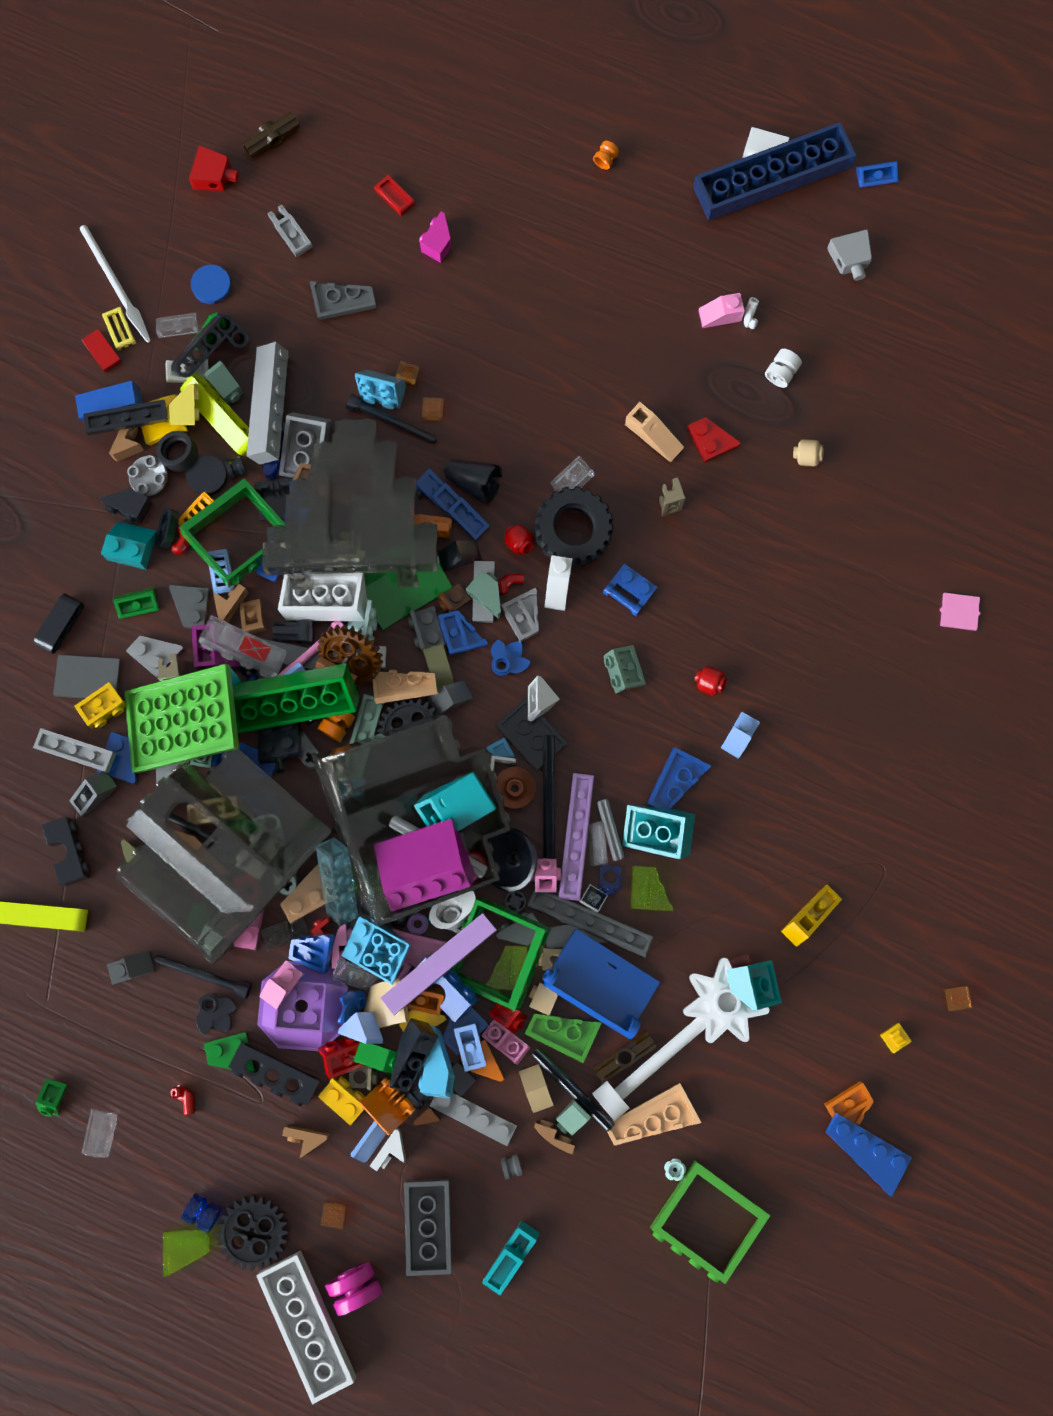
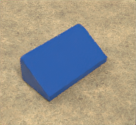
(877, 174)

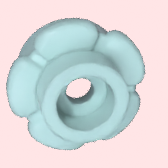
(670, 1174)

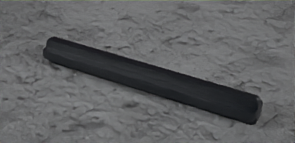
(579, 1096)

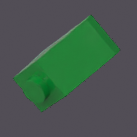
(376, 1057)

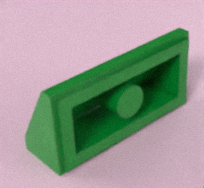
(136, 603)

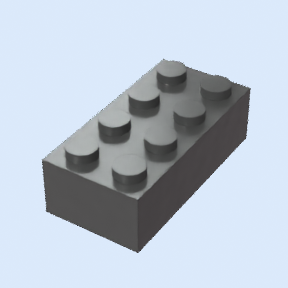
(428, 1227)

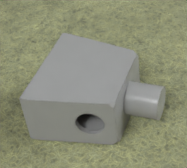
(851, 253)

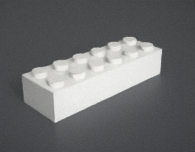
(306, 1327)

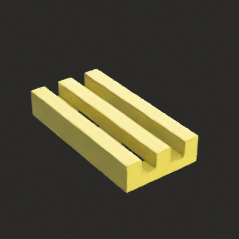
(125, 342)

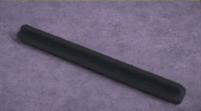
(549, 797)

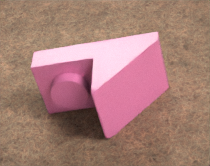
(250, 936)
(281, 984)

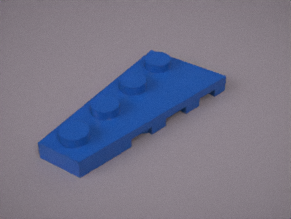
(878, 1158)

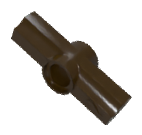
(270, 134)
(637, 1049)

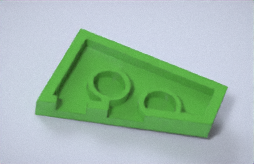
(565, 1035)

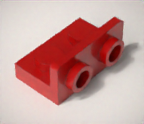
(339, 1056)

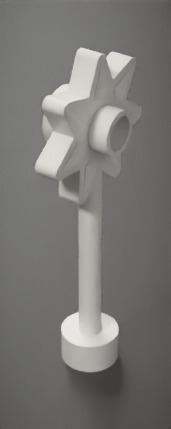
(715, 1012)

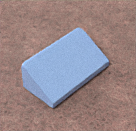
(368, 1143)

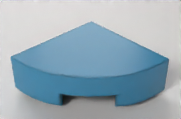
(500, 749)

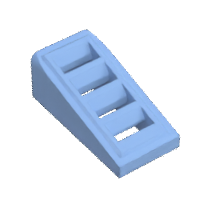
(219, 554)

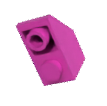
(436, 240)

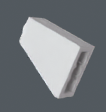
(558, 582)

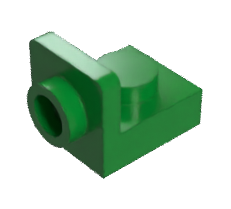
(51, 1097)

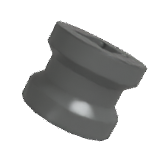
(511, 1166)

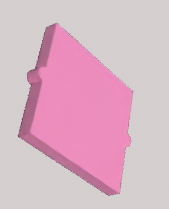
(960, 611)

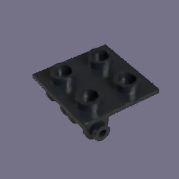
(274, 494)

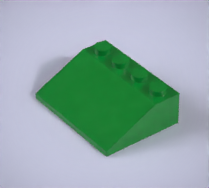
(395, 603)

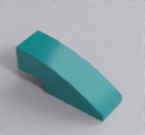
(510, 1257)

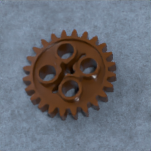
(342, 643)

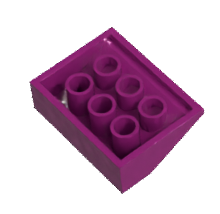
(423, 864)

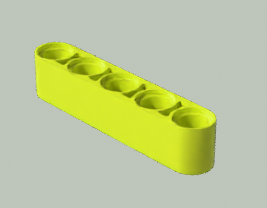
(220, 414)
(43, 916)

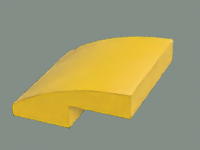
(155, 432)

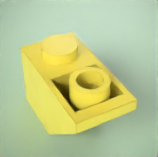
(183, 408)

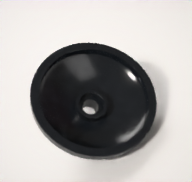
(514, 874)

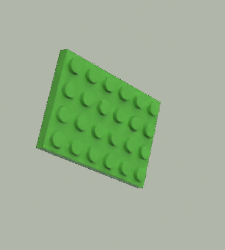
(181, 719)

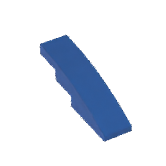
(451, 504)

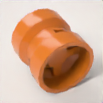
(607, 153)

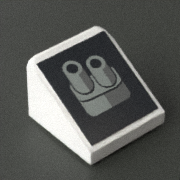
(593, 898)

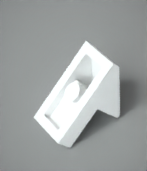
(394, 1146)

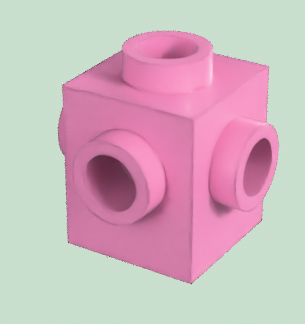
(546, 875)

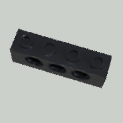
(267, 1062)

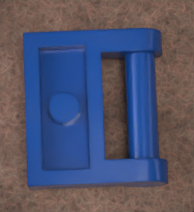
(634, 585)

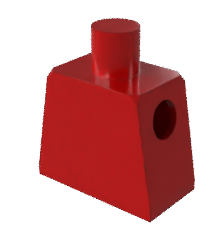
(211, 171)

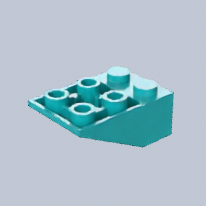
(461, 799)

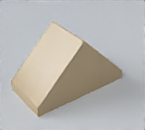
(536, 1088)

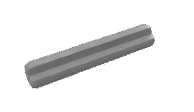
(610, 830)

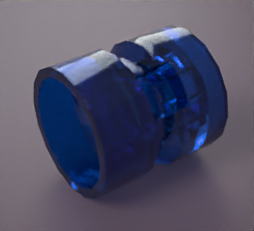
(201, 1213)

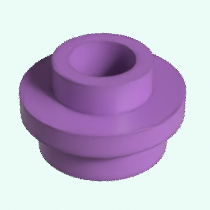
(410, 924)

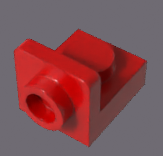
(320, 925)
(508, 1018)

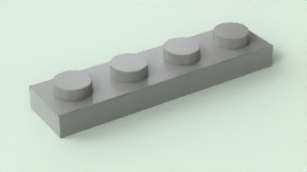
(74, 750)
(475, 1117)

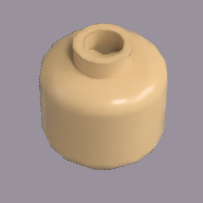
(808, 452)

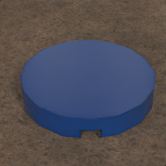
(210, 284)

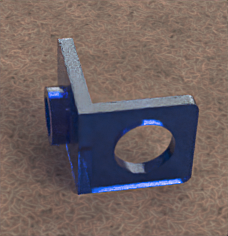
(610, 888)

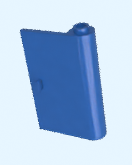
(590, 981)

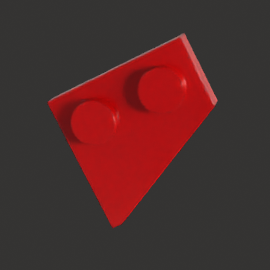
(711, 439)

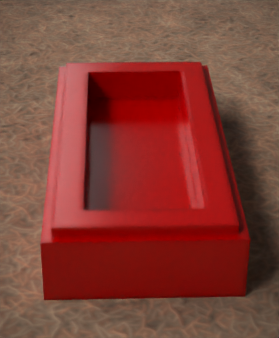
(394, 195)
(101, 350)

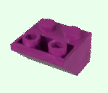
(205, 658)

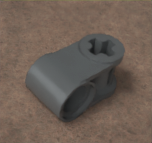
(307, 751)

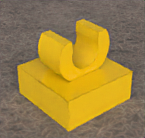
(895, 1038)

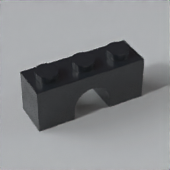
(73, 867)

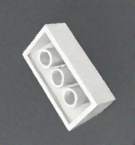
(333, 599)

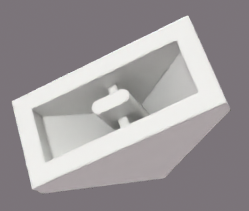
(540, 698)

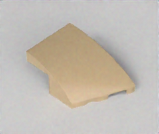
(381, 1013)

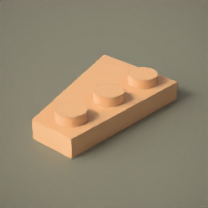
(398, 686)
(305, 898)

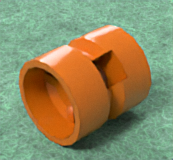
(335, 726)

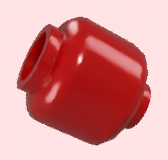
(519, 539)
(711, 680)

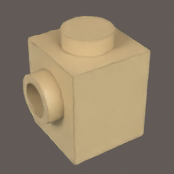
(548, 958)
(542, 999)

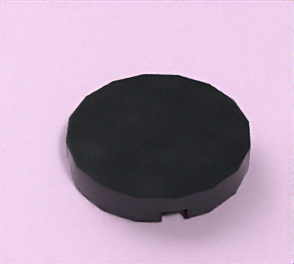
(206, 475)

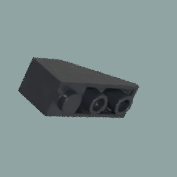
(412, 1053)

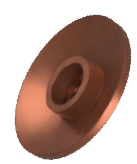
(521, 778)

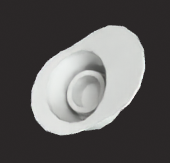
(452, 912)

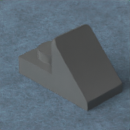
(131, 967)

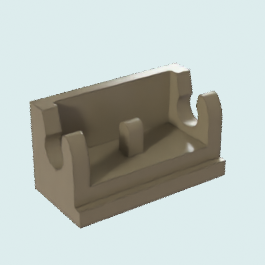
(673, 499)
(175, 669)

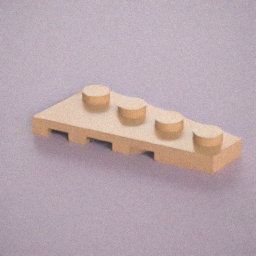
(657, 1115)

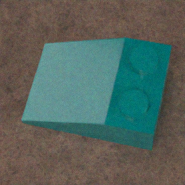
(659, 830)

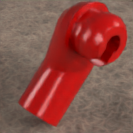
(181, 546)
(185, 1096)

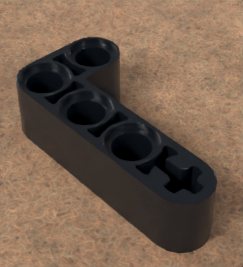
(205, 349)

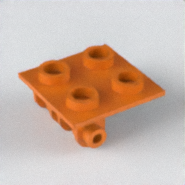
(387, 1106)

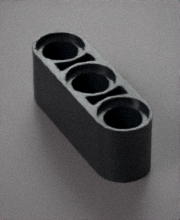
(58, 623)

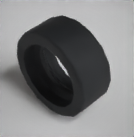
(185, 460)

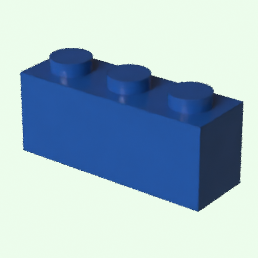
(108, 398)

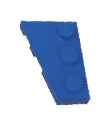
(676, 778)

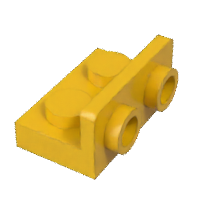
(101, 706)
(342, 1099)

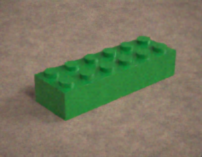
(294, 698)

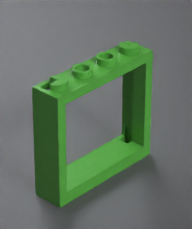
(679, 1248)

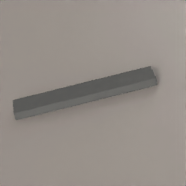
(591, 922)

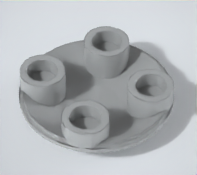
(147, 475)

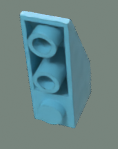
(438, 1072)

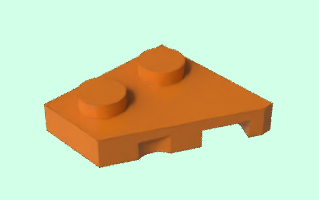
(851, 1103)

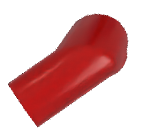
(508, 580)

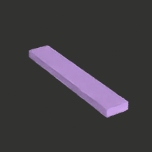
(576, 837)
(438, 964)

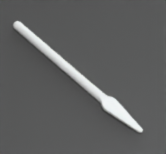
(131, 312)

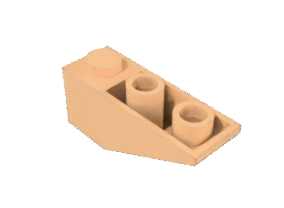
(653, 431)

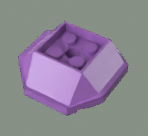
(308, 1029)

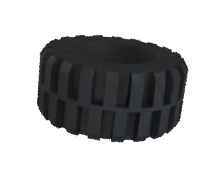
(574, 500)

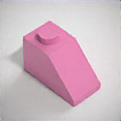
(722, 311)

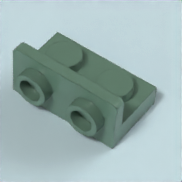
(624, 668)

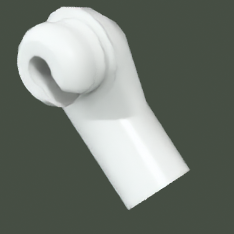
(750, 309)

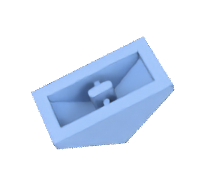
(363, 1028)

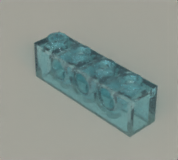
(337, 881)

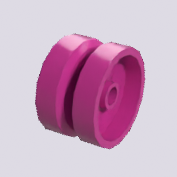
(353, 1288)

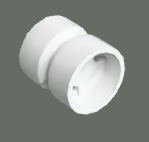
(782, 369)

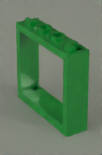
(213, 511)
(542, 932)

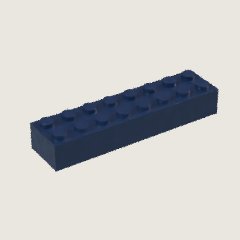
(774, 171)

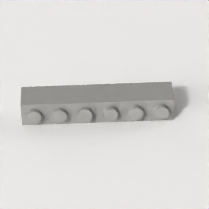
(267, 403)

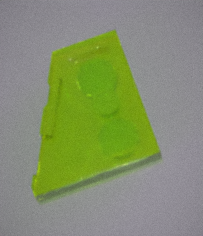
(508, 968)
(182, 1249)

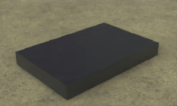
(528, 735)

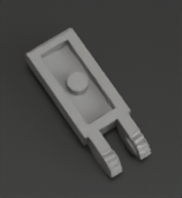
(291, 232)

